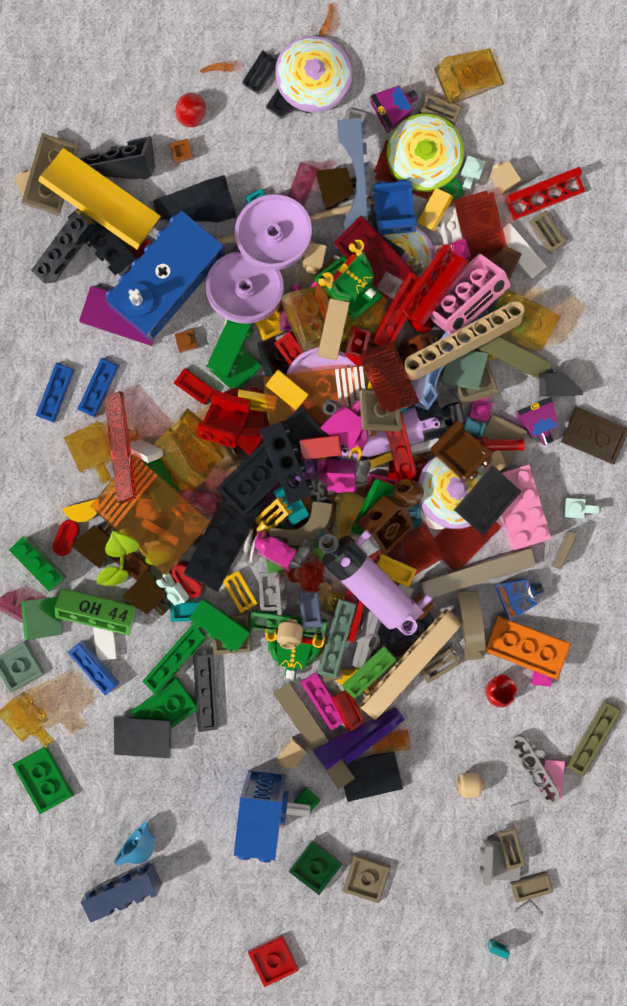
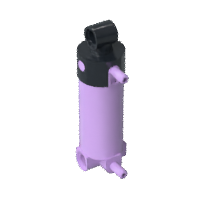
(420, 425)
(369, 582)

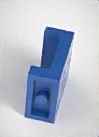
(394, 207)

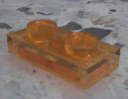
(393, 742)

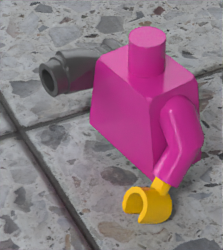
(347, 424)
(343, 474)
(280, 553)

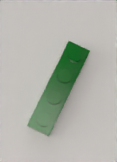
(269, 620)
(174, 659)

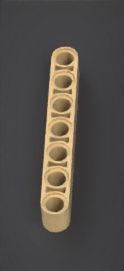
(468, 333)
(410, 664)

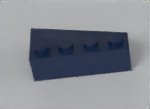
(122, 892)

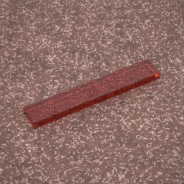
(120, 447)

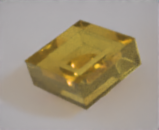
(331, 600)

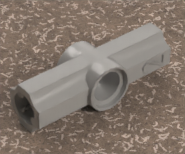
(366, 639)

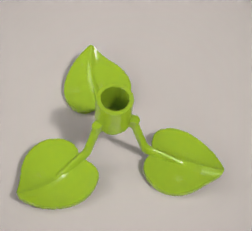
(118, 546)

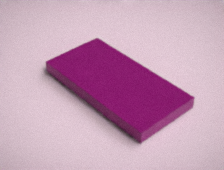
(100, 316)

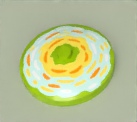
(425, 152)

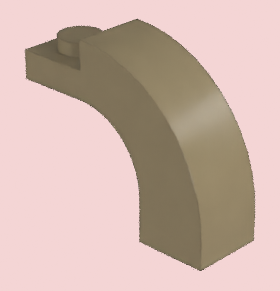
(320, 518)
(472, 625)

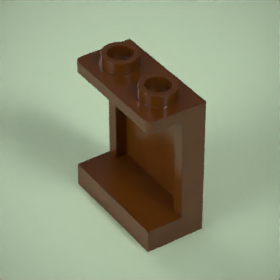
(461, 453)

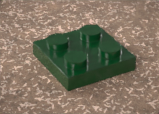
(315, 867)

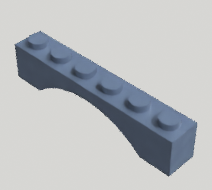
(350, 136)

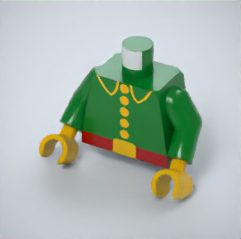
(352, 278)
(294, 658)

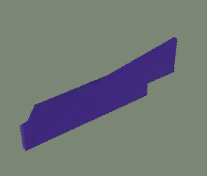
(359, 740)

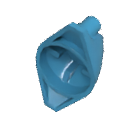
(137, 847)

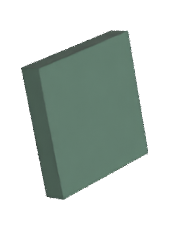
(466, 370)
(19, 666)

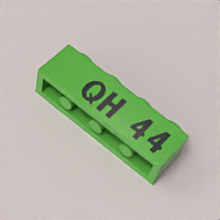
(95, 611)

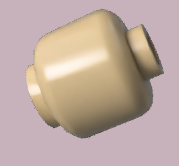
(289, 634)
(470, 785)

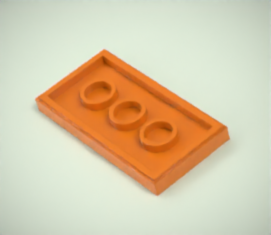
(527, 647)

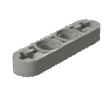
(533, 770)

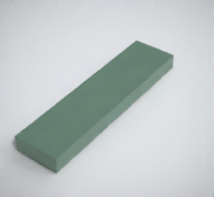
(337, 638)

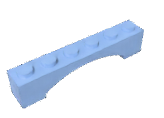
(426, 386)

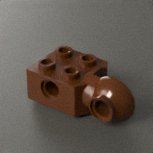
(389, 517)

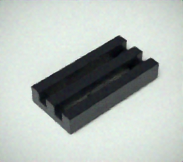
(268, 58)

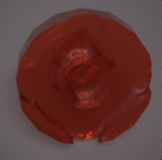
(309, 575)

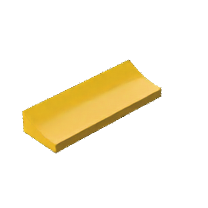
(99, 198)

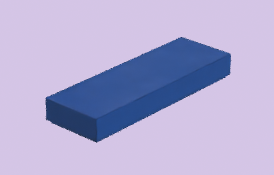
(98, 387)
(55, 392)
(93, 667)

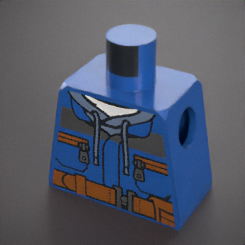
(518, 596)

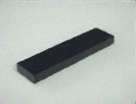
(205, 692)

